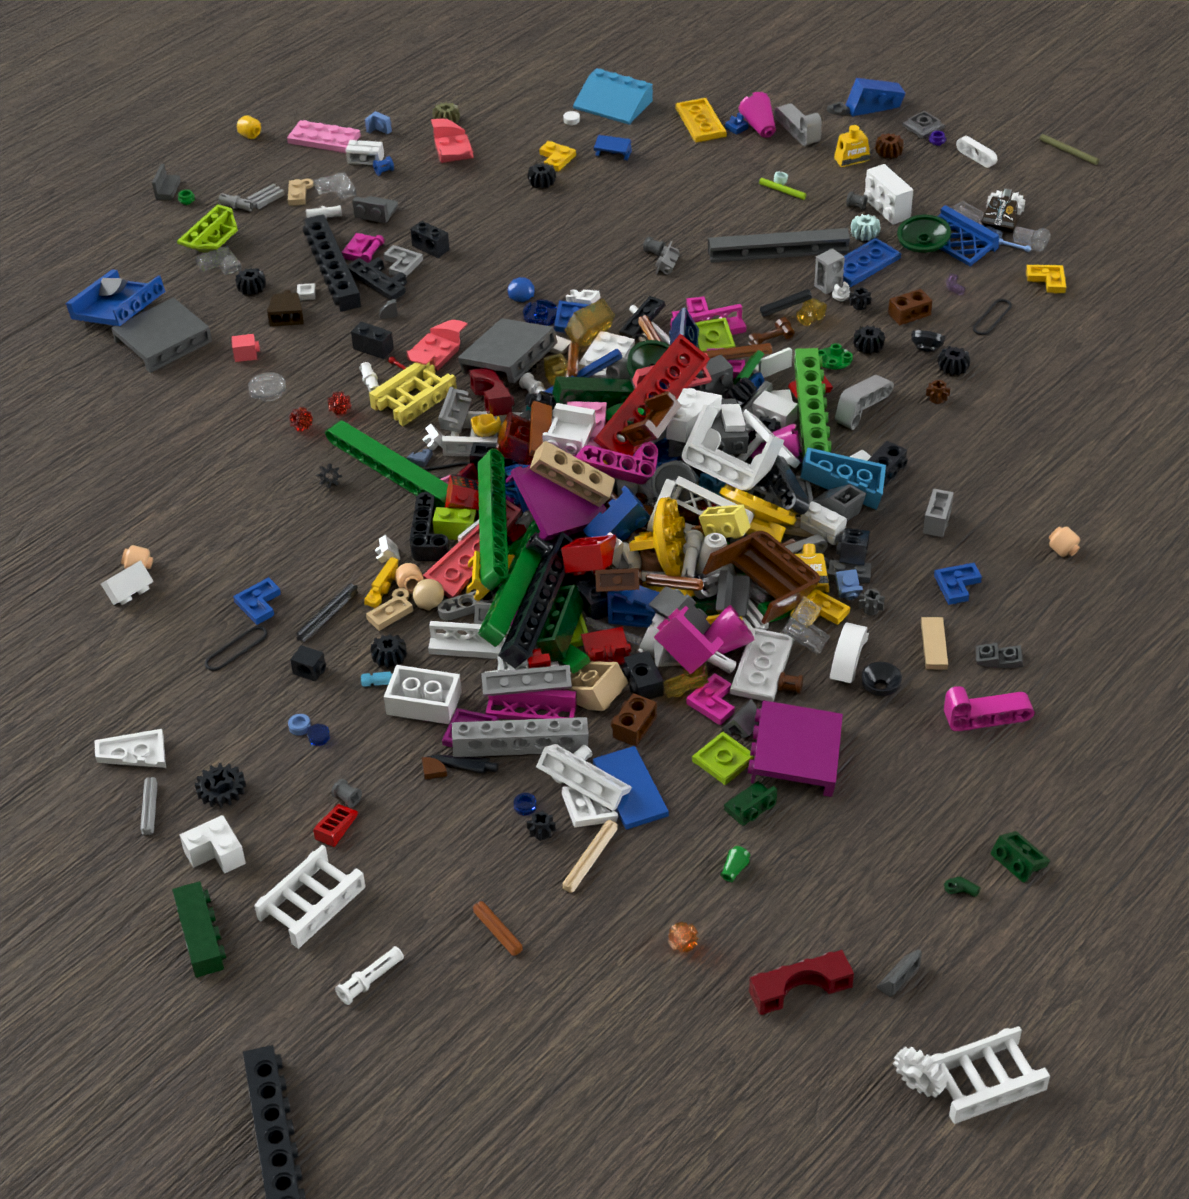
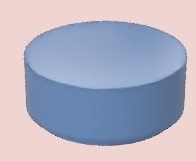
(299, 724)

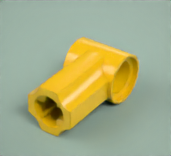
(773, 529)

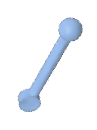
(1027, 248)

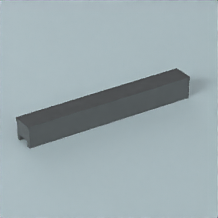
(777, 245)

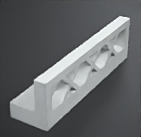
(703, 494)
(461, 645)
(582, 776)

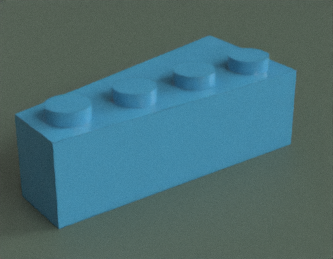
(837, 470)

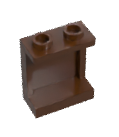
(662, 410)
(618, 580)

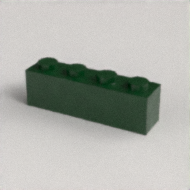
(591, 390)
(561, 623)
(198, 929)

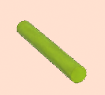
(782, 188)

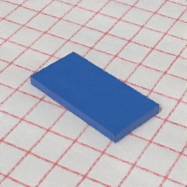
(867, 261)
(644, 801)

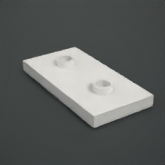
(761, 665)

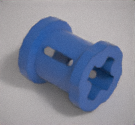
(388, 162)

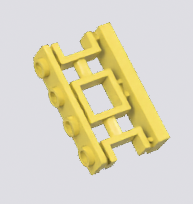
(406, 381)

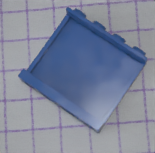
(113, 309)

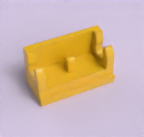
(476, 583)

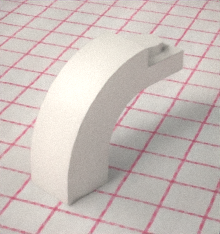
(848, 652)

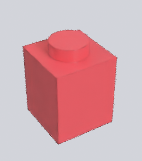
(245, 347)

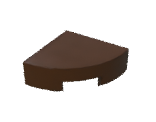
(433, 768)

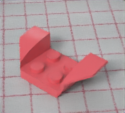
(451, 141)
(438, 345)

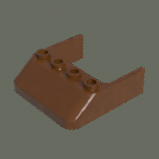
(769, 566)

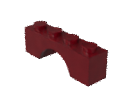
(496, 395)
(828, 972)

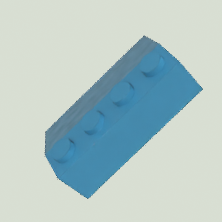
(614, 96)

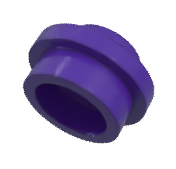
(937, 138)

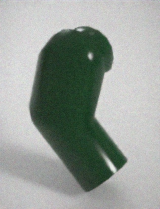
(959, 885)

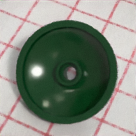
(924, 233)
(645, 355)

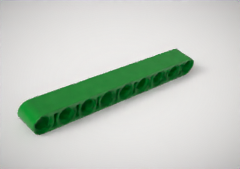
(386, 462)
(492, 520)
(511, 591)

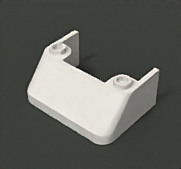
(703, 453)

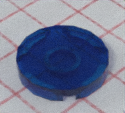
(541, 312)

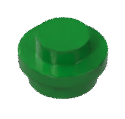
(186, 197)

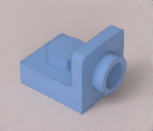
(379, 122)
(848, 584)

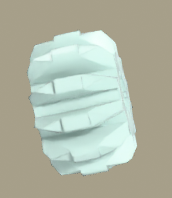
(865, 227)

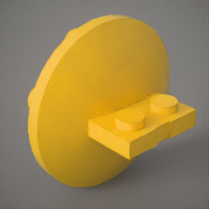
(759, 507)
(666, 537)

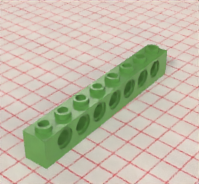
(811, 400)

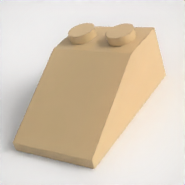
(598, 684)

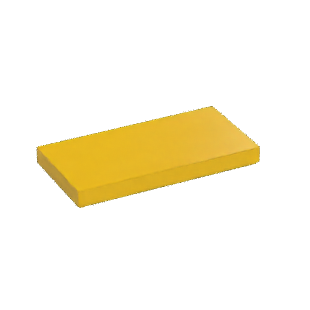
(700, 120)

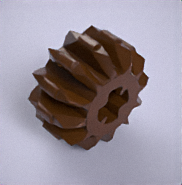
(889, 145)

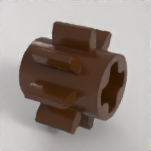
(938, 391)

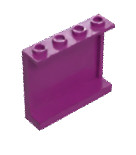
(552, 505)
(796, 744)

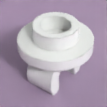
(841, 293)

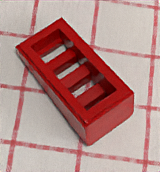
(332, 837)

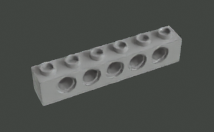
(517, 736)

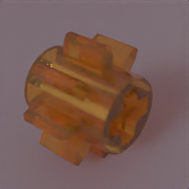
(683, 937)

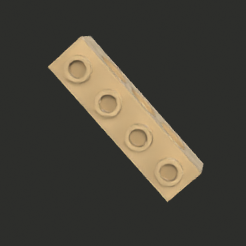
(572, 474)

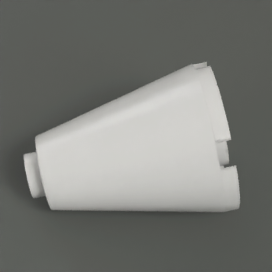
(711, 544)

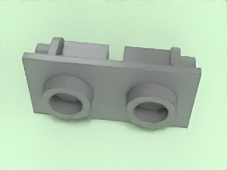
(668, 260)

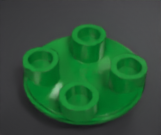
(835, 357)

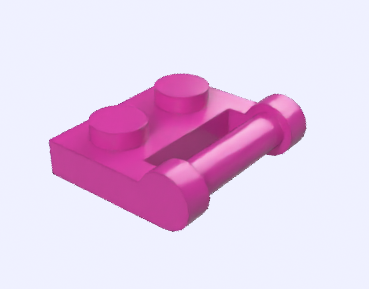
(359, 244)

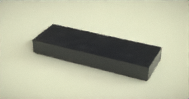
(650, 308)

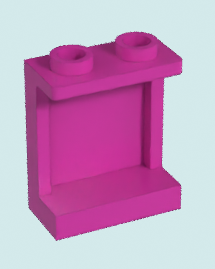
(685, 641)

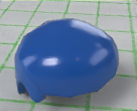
(521, 289)

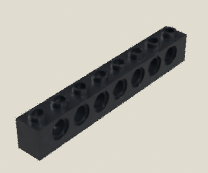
(331, 263)
(535, 605)
(257, 1064)

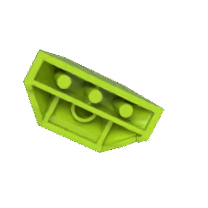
(211, 230)

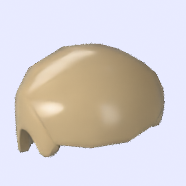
(428, 594)

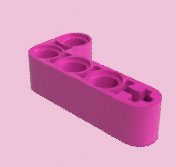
(594, 457)
(985, 711)

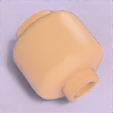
(1064, 541)
(135, 554)
(408, 576)

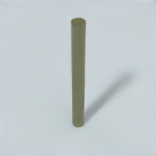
(1069, 149)

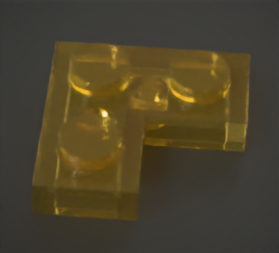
(684, 682)

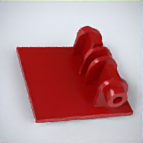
(606, 645)

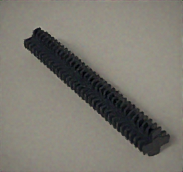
(327, 612)

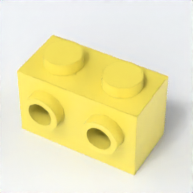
(725, 520)

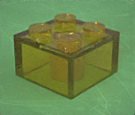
(589, 321)

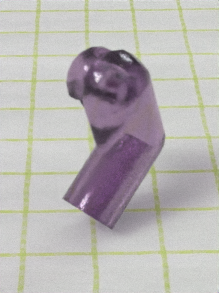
(953, 286)

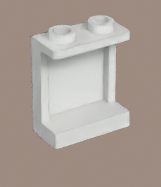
(571, 428)

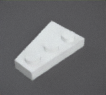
(133, 749)

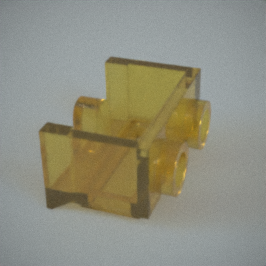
(555, 366)

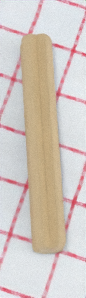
(589, 856)

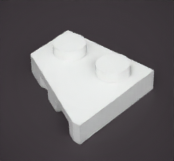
(585, 810)

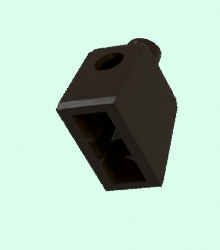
(285, 309)

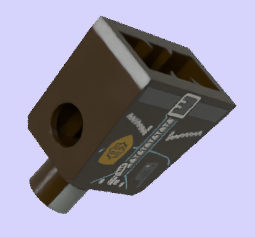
(1001, 212)

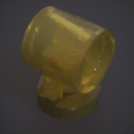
(811, 310)

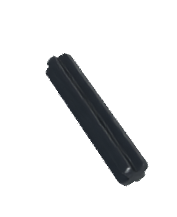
(786, 302)

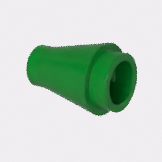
(735, 862)

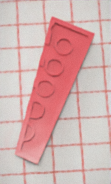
(453, 567)

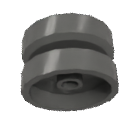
(671, 471)

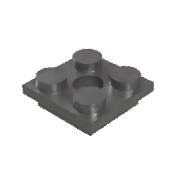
(923, 124)

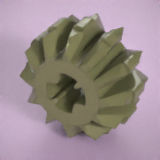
(446, 111)

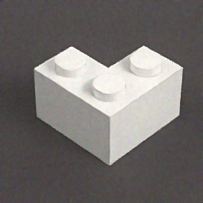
(212, 841)

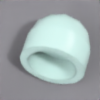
(780, 178)

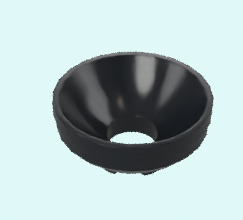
(927, 340)
(881, 673)

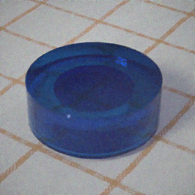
(318, 734)
(525, 804)

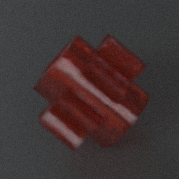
(339, 403)
(300, 419)

